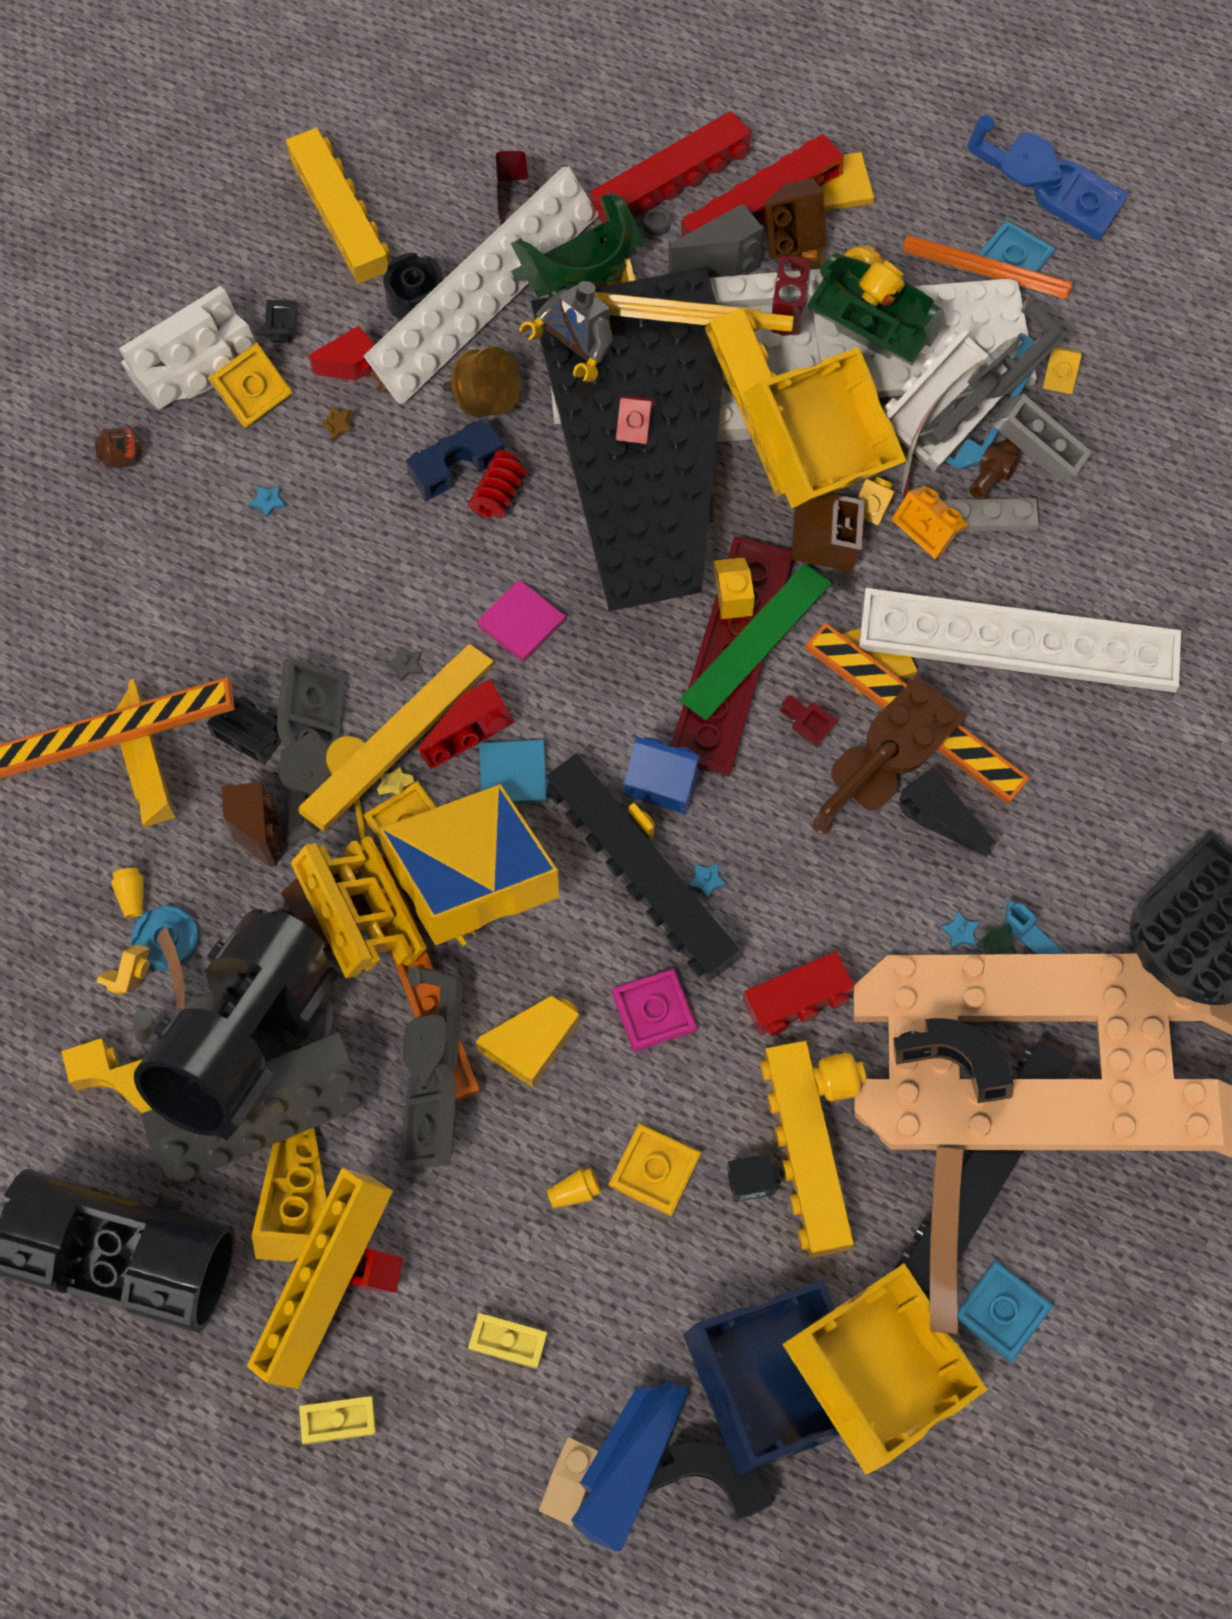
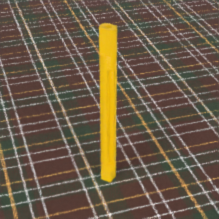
(686, 311)

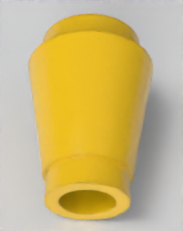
(129, 891)
(574, 1189)

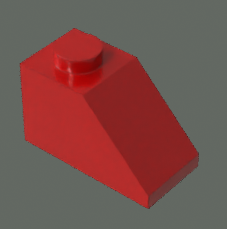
(343, 356)
(377, 1271)

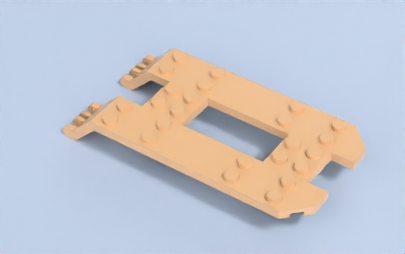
(1128, 1109)

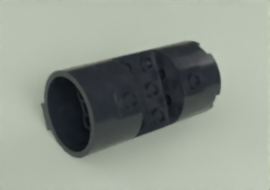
(204, 1063)
(114, 1250)

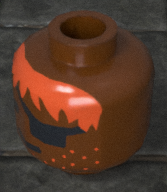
(117, 447)

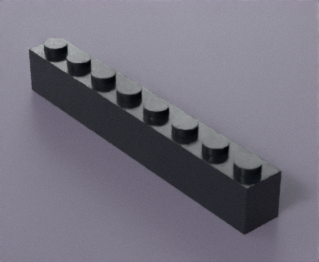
(643, 868)
(984, 1173)

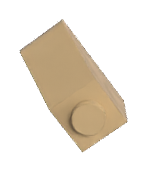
(564, 1491)

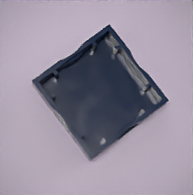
(753, 1382)

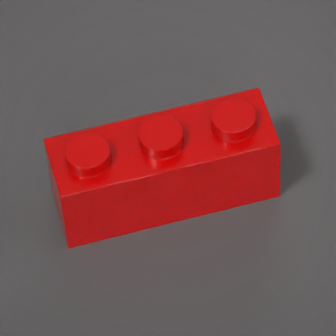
(799, 994)

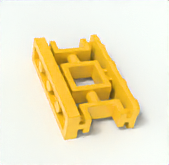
(338, 915)

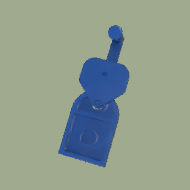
(1058, 184)

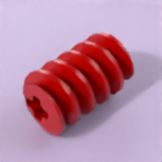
(498, 486)

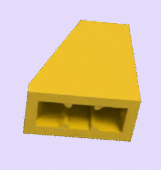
(531, 1039)

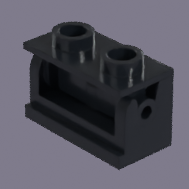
(247, 730)

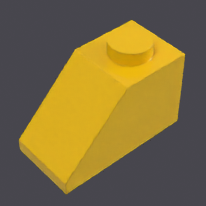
(734, 588)

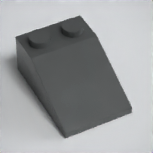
(722, 246)

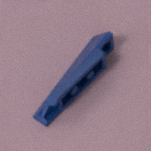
(627, 1464)

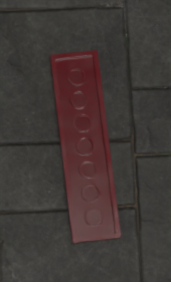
(721, 733)

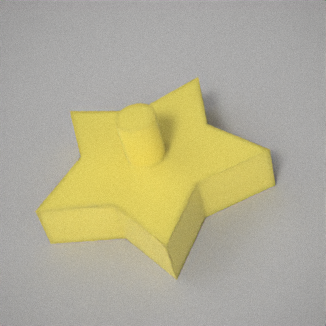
(394, 782)

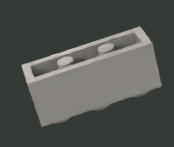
(1041, 437)

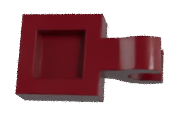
(810, 722)

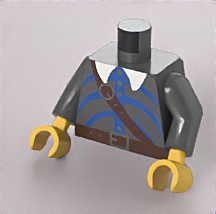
(579, 323)

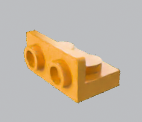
(929, 520)

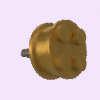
(485, 382)

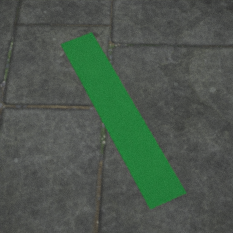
(754, 642)

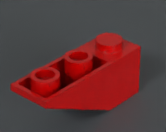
(468, 722)

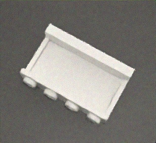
(920, 393)

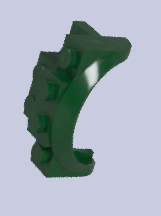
(584, 255)
(887, 330)

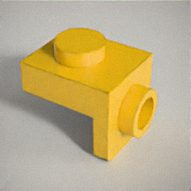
(876, 498)
(131, 971)

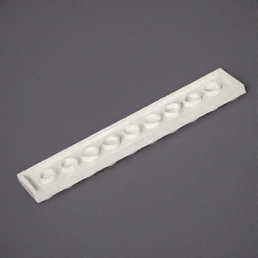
(477, 287)
(1020, 640)

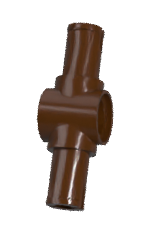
(996, 464)

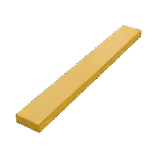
(395, 738)

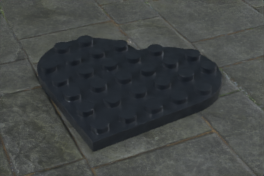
(1186, 925)

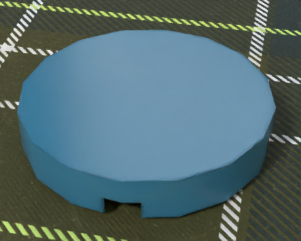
(180, 928)

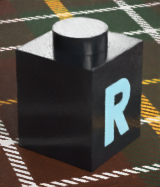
(753, 1177)

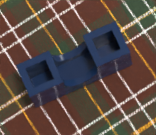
(473, 444)

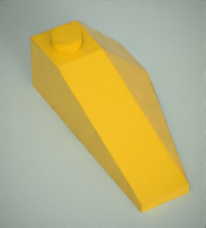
(289, 1198)

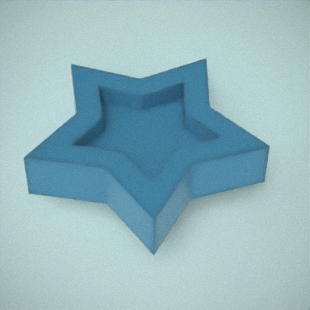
(267, 500)
(706, 879)
(960, 931)

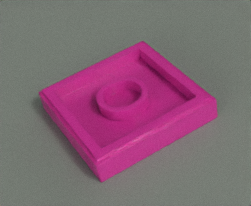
(521, 621)
(653, 1010)

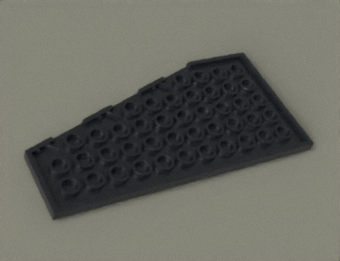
(651, 499)

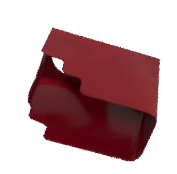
(510, 167)
(798, 307)

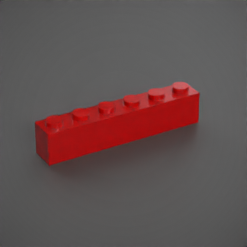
(815, 160)
(677, 166)

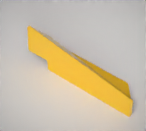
(145, 770)

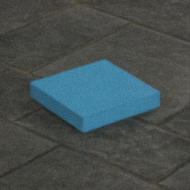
(1018, 248)
(517, 767)
(1003, 1311)

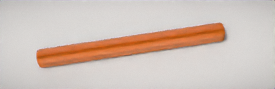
(987, 266)

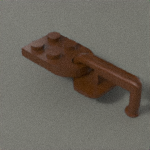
(911, 727)

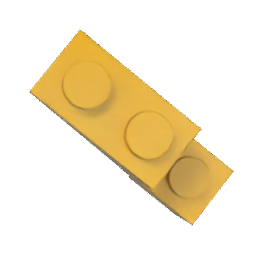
(95, 1065)

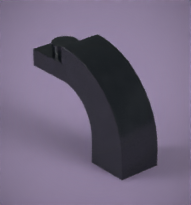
(964, 1046)
(711, 1461)

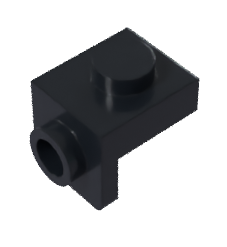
(280, 320)

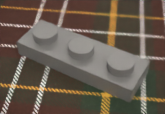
(997, 513)

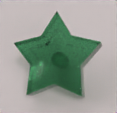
(996, 939)

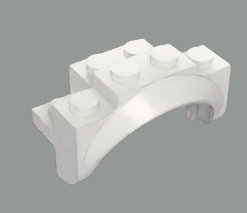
(189, 349)

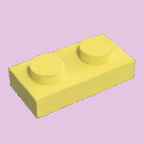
(508, 1341)
(337, 1420)

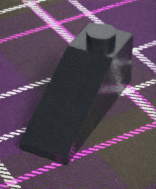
(941, 811)

